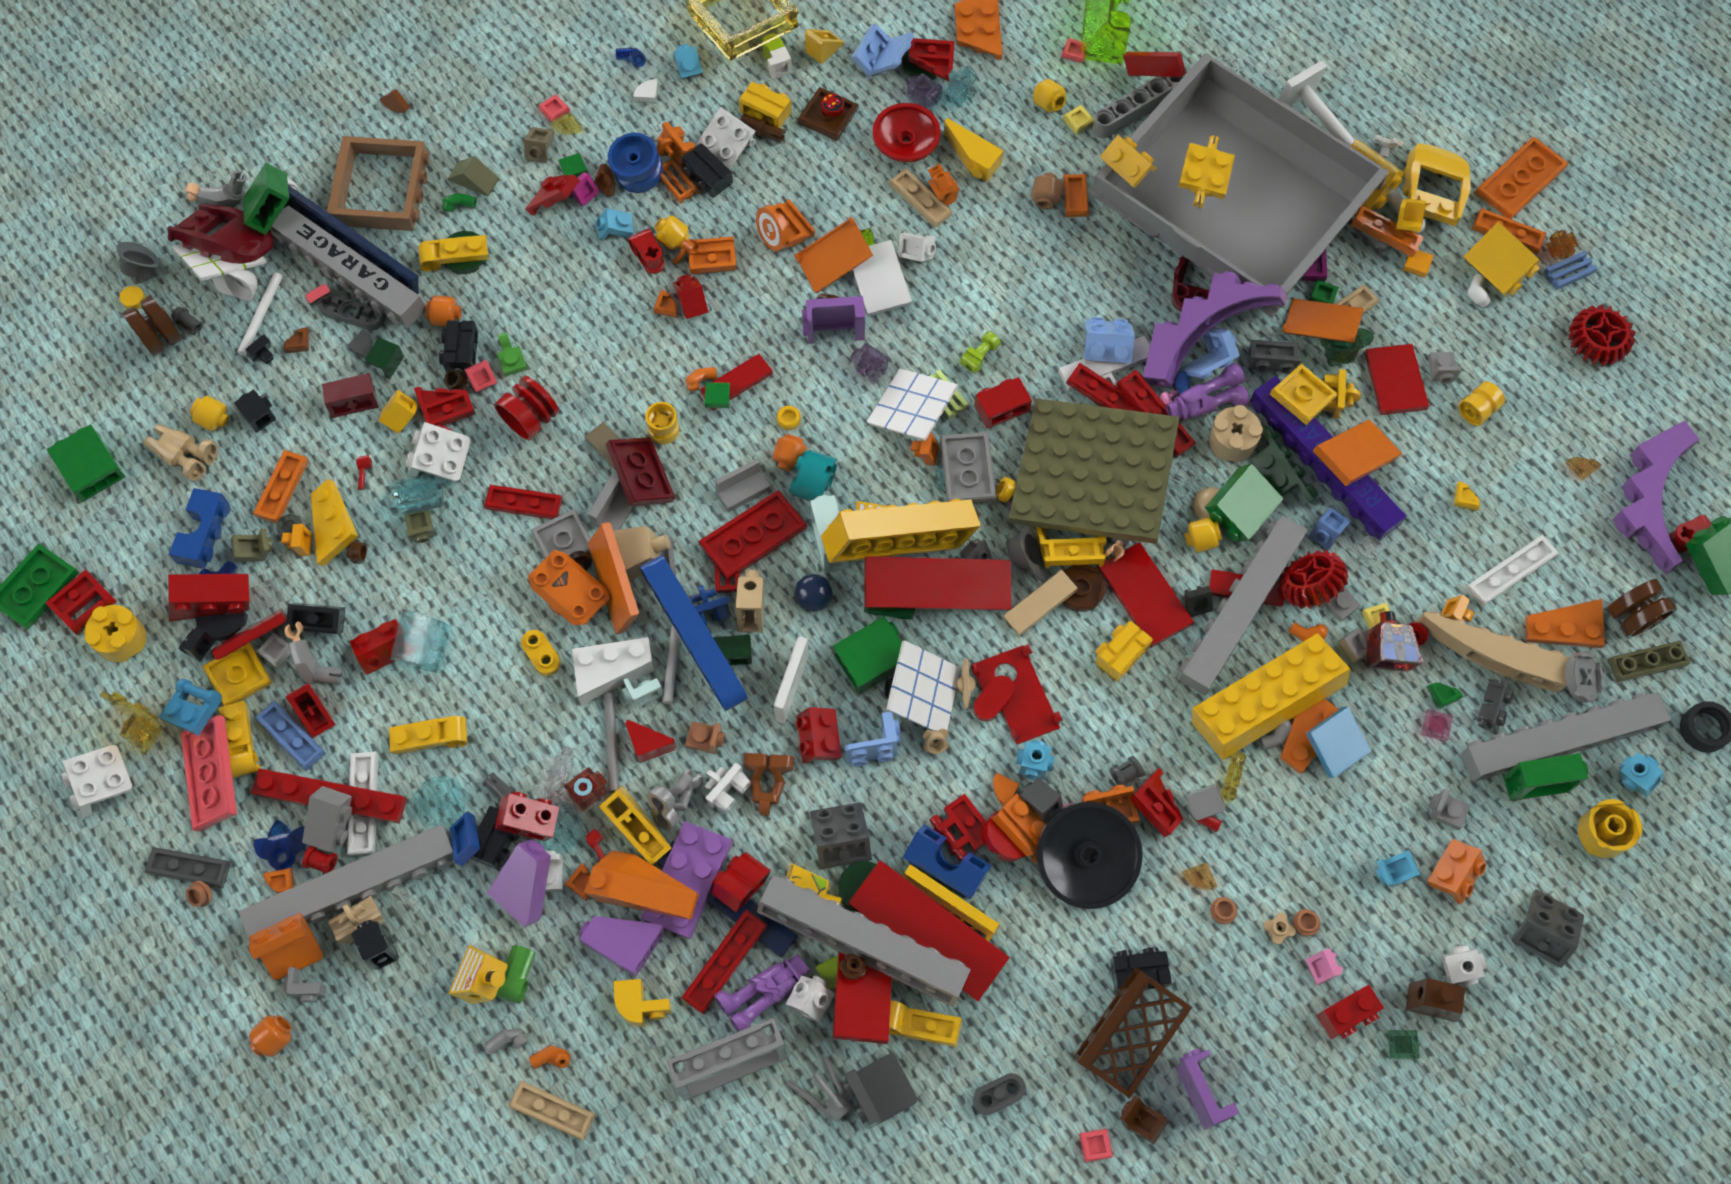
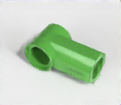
(516, 975)

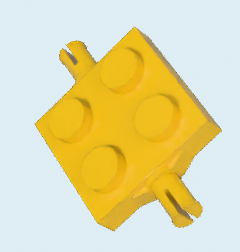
(1206, 171)

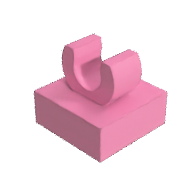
(1323, 966)

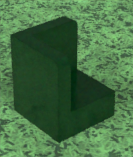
(385, 356)

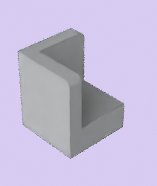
(1206, 801)

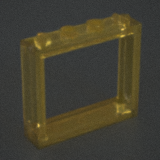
(749, 38)

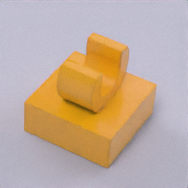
(298, 540)
(1457, 609)

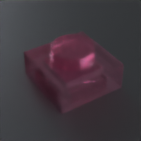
(1436, 725)

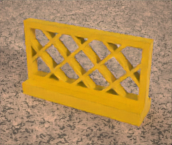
(952, 902)

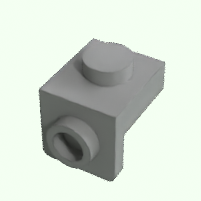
(305, 991)

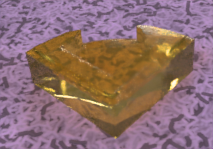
(567, 124)

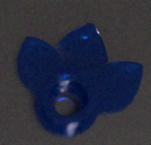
(280, 841)

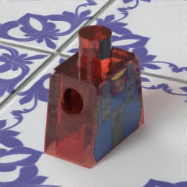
(1392, 645)

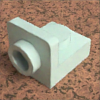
(644, 693)

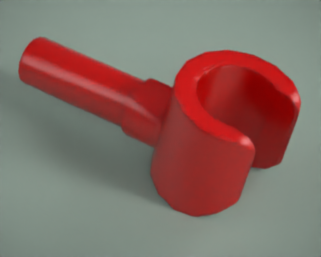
(363, 463)
(593, 839)

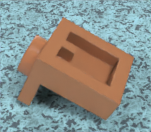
(705, 737)

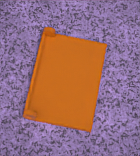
(834, 255)
(1323, 320)

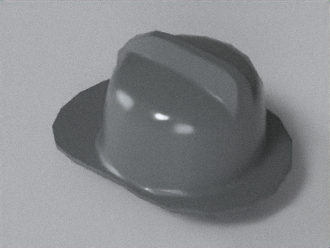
(136, 261)
(1026, 554)

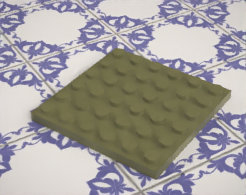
(1095, 470)

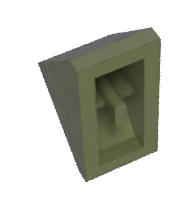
(474, 176)

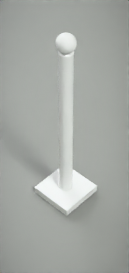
(1303, 88)

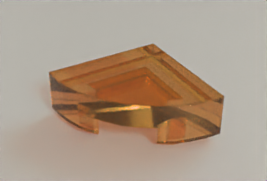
(1583, 467)
(1200, 877)

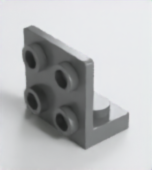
(841, 835)
(1550, 929)

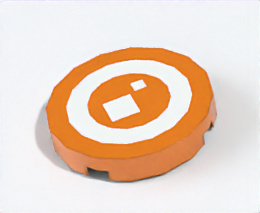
(772, 228)

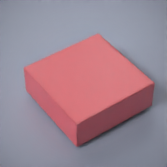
(1072, 51)
(554, 108)
(317, 293)
(480, 376)
(1095, 1145)

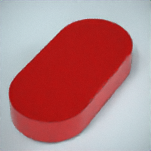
(994, 698)

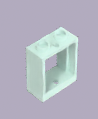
(823, 512)

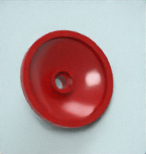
(908, 123)

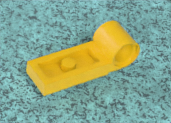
(452, 250)
(428, 734)
(239, 737)
(924, 1025)

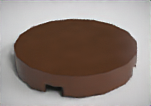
(1089, 595)

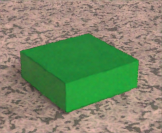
(573, 165)
(1323, 292)
(717, 395)

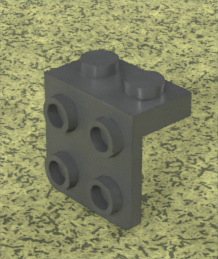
(880, 1090)

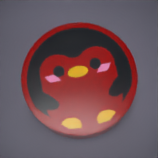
(832, 105)

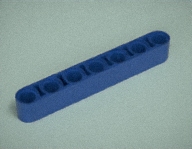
(693, 633)

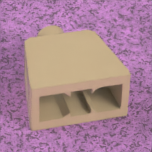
(638, 547)
(750, 597)

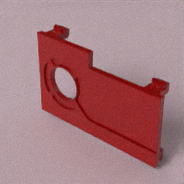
(1028, 710)

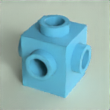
(1031, 767)
(1641, 774)

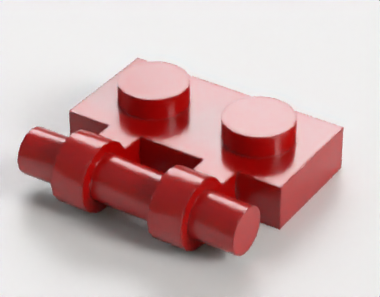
(968, 822)

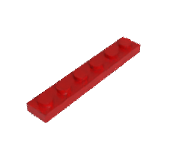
(299, 789)

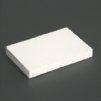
(881, 280)
(791, 680)

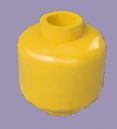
(1049, 95)
(671, 232)
(209, 413)
(1203, 535)

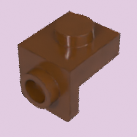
(1143, 1120)

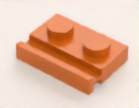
(798, 226)
(713, 256)
(1020, 824)

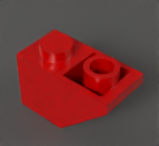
(690, 296)

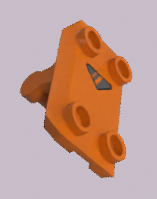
(568, 588)

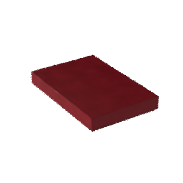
(640, 471)

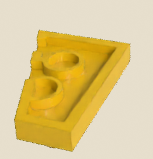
(331, 522)

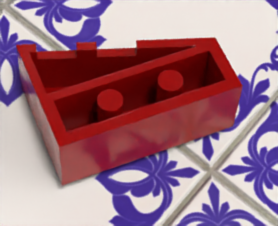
(206, 595)

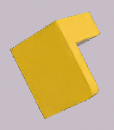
(1411, 215)
(398, 411)

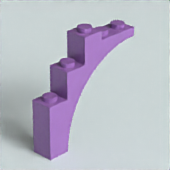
(1198, 315)
(1645, 490)

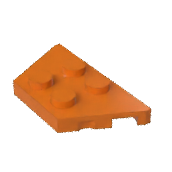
(979, 26)

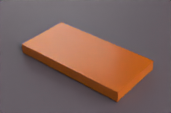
(1521, 178)
(1357, 452)
(613, 577)

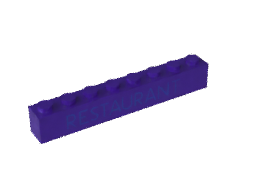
(1363, 497)

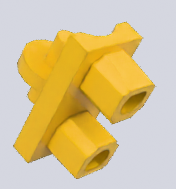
(1348, 395)

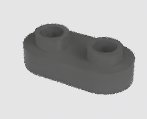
(997, 1092)

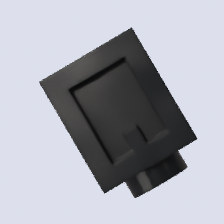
(197, 643)

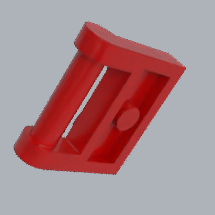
(75, 597)

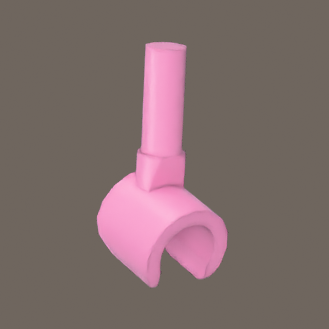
(1166, 397)

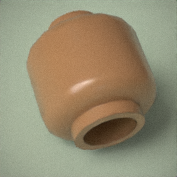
(1046, 191)

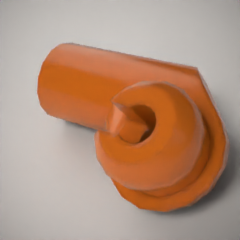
(699, 375)
(1304, 634)
(552, 1055)

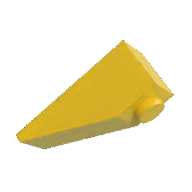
(976, 153)
(635, 825)

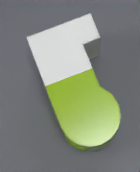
(778, 58)

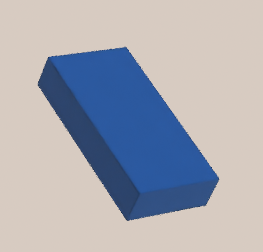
(464, 838)

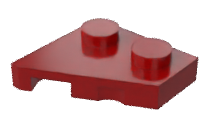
(933, 56)
(552, 191)
(444, 406)
(1157, 804)

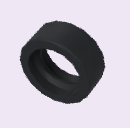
(1691, 735)

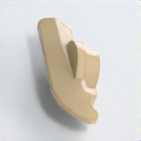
(966, 683)

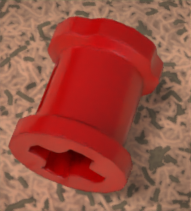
(319, 860)

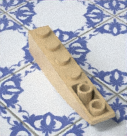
(1499, 652)

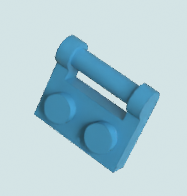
(186, 714)

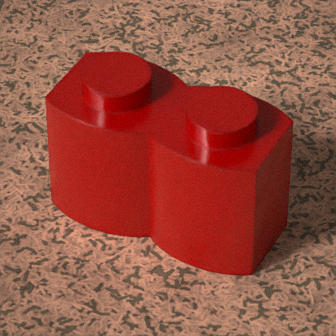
(740, 881)

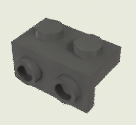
(1273, 356)

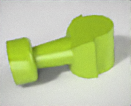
(973, 358)

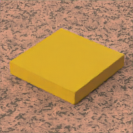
(1303, 394)
(237, 675)

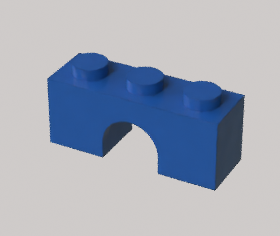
(197, 547)
(926, 854)

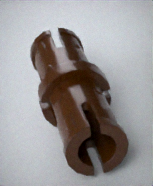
(763, 128)

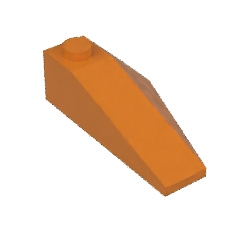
(636, 884)

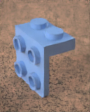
(879, 52)
(1109, 340)
(1221, 353)
(881, 749)

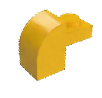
(631, 1003)

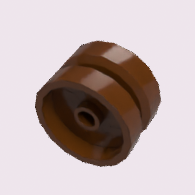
(152, 325)
(1641, 608)

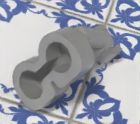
(664, 803)

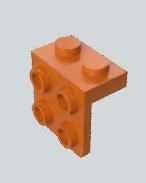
(285, 946)

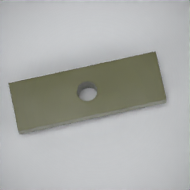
(1637, 665)

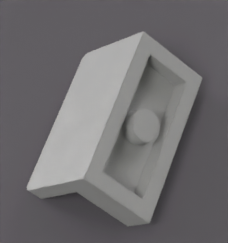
(741, 485)
(610, 505)

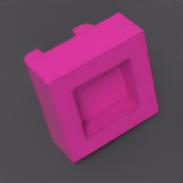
(585, 189)

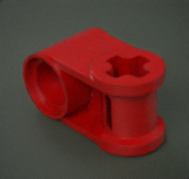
(647, 250)
(1686, 530)

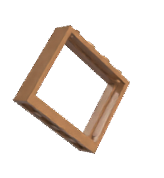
(378, 219)

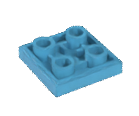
(1338, 742)

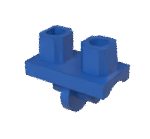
(719, 605)

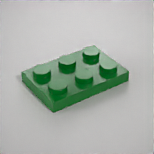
(33, 584)

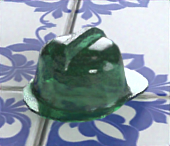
(1345, 352)

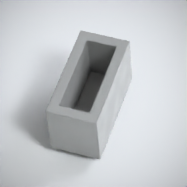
(327, 819)

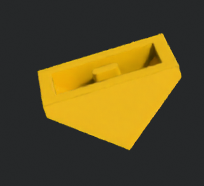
(821, 44)

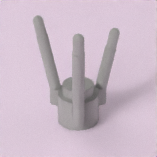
(837, 1104)

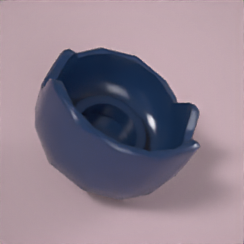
(813, 592)

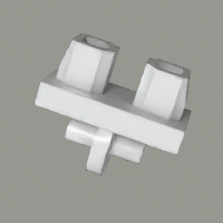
(733, 778)

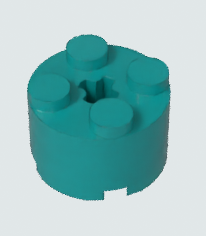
(814, 475)

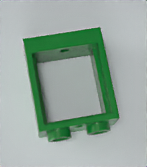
(1545, 777)

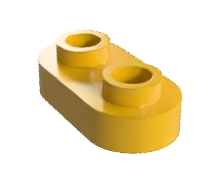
(540, 651)

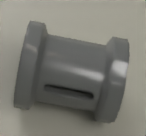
(1127, 771)

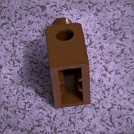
(1438, 999)

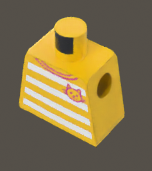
(478, 977)

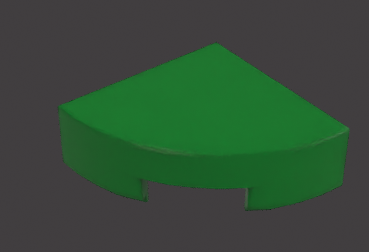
(1444, 694)

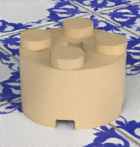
(1235, 434)

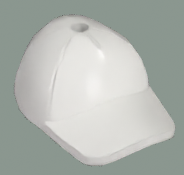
(238, 284)

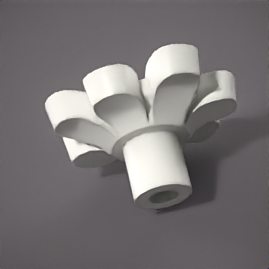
(1386, 144)

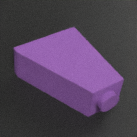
(523, 883)
(622, 941)

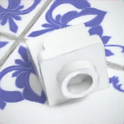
(916, 247)
(555, 873)

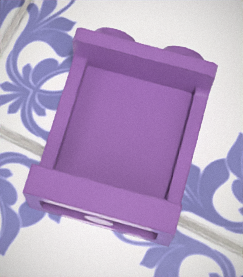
(834, 315)
(1199, 1092)

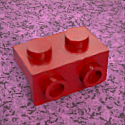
(375, 647)
(818, 734)

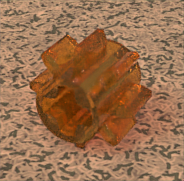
(1562, 244)

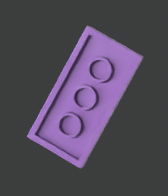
(695, 863)

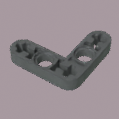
(357, 319)

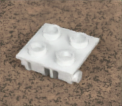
(727, 137)

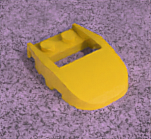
(1438, 162)
(1071, 551)

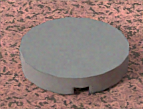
(1584, 677)

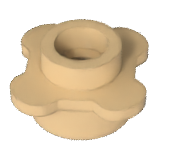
(938, 746)
(1276, 935)

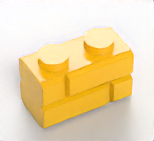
(765, 104)
(1123, 650)

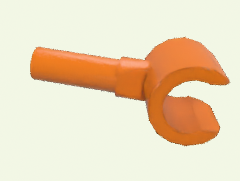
(690, 246)

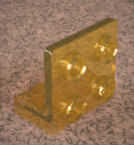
(142, 725)

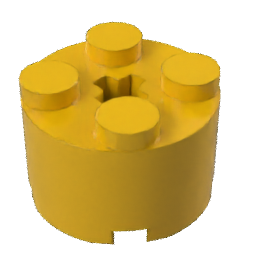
(115, 633)
(1609, 829)

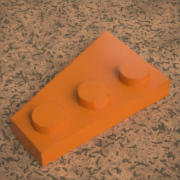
(1569, 625)
(1297, 748)

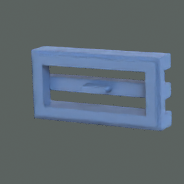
(1585, 263)

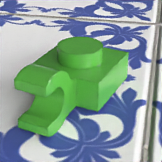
(510, 358)

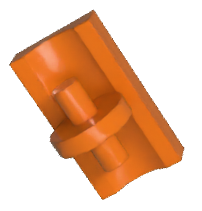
(671, 143)
(943, 185)

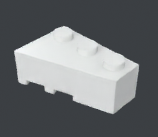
(606, 665)

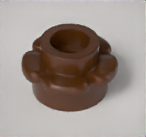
(356, 551)
(853, 973)

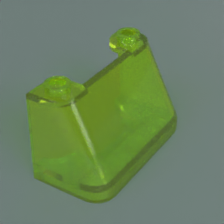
(1104, 31)

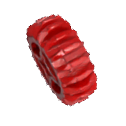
(1595, 341)
(1314, 579)

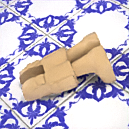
(176, 444)

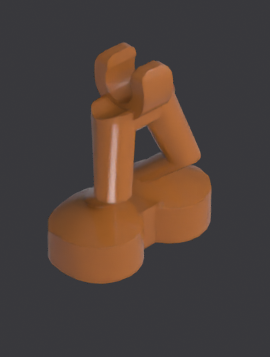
(762, 762)

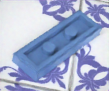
(290, 735)

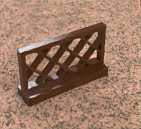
(1109, 1025)

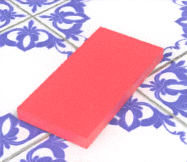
(209, 775)

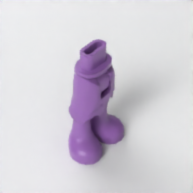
(1196, 402)
(774, 985)

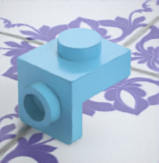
(687, 61)
(614, 223)
(1397, 869)

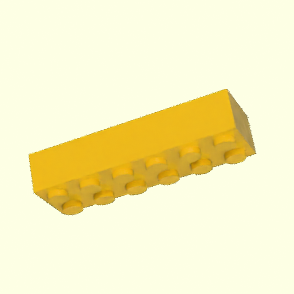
(899, 530)
(1270, 696)

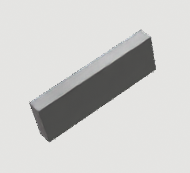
(187, 867)

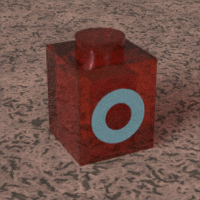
(586, 788)

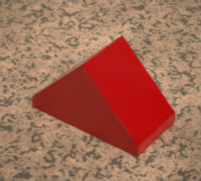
(310, 710)
(647, 742)

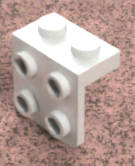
(438, 452)
(95, 778)

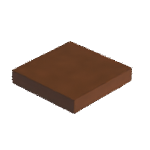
(816, 120)

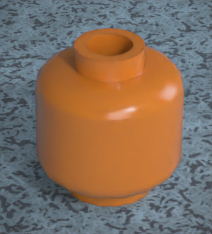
(442, 309)
(788, 451)
(270, 1035)

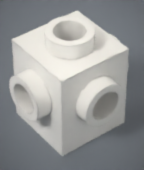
(1454, 962)
(810, 997)

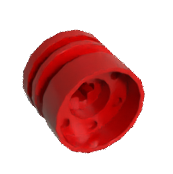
(528, 407)

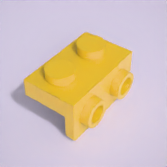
(1127, 160)

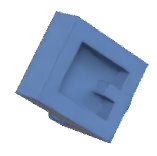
(1329, 528)

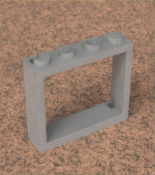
(727, 1060)

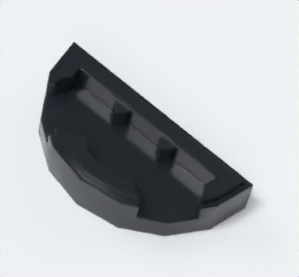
(222, 626)

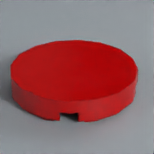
(999, 842)

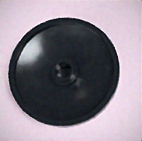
(1089, 855)

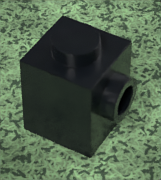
(255, 410)

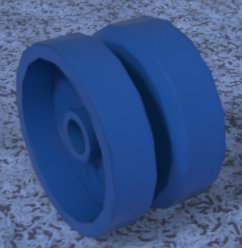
(635, 162)

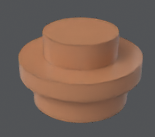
(199, 894)
(1223, 910)
(1306, 922)

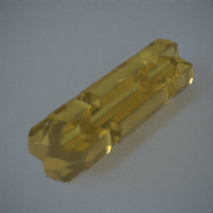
(1233, 776)

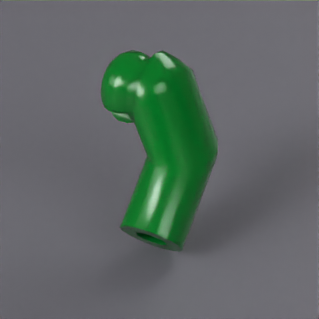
(458, 199)

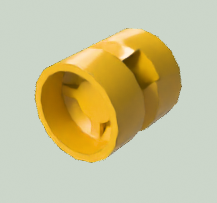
(1481, 403)
(662, 423)

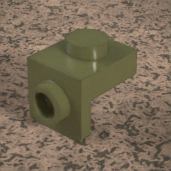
(419, 526)
(251, 547)

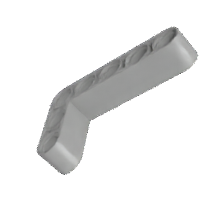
(1132, 106)

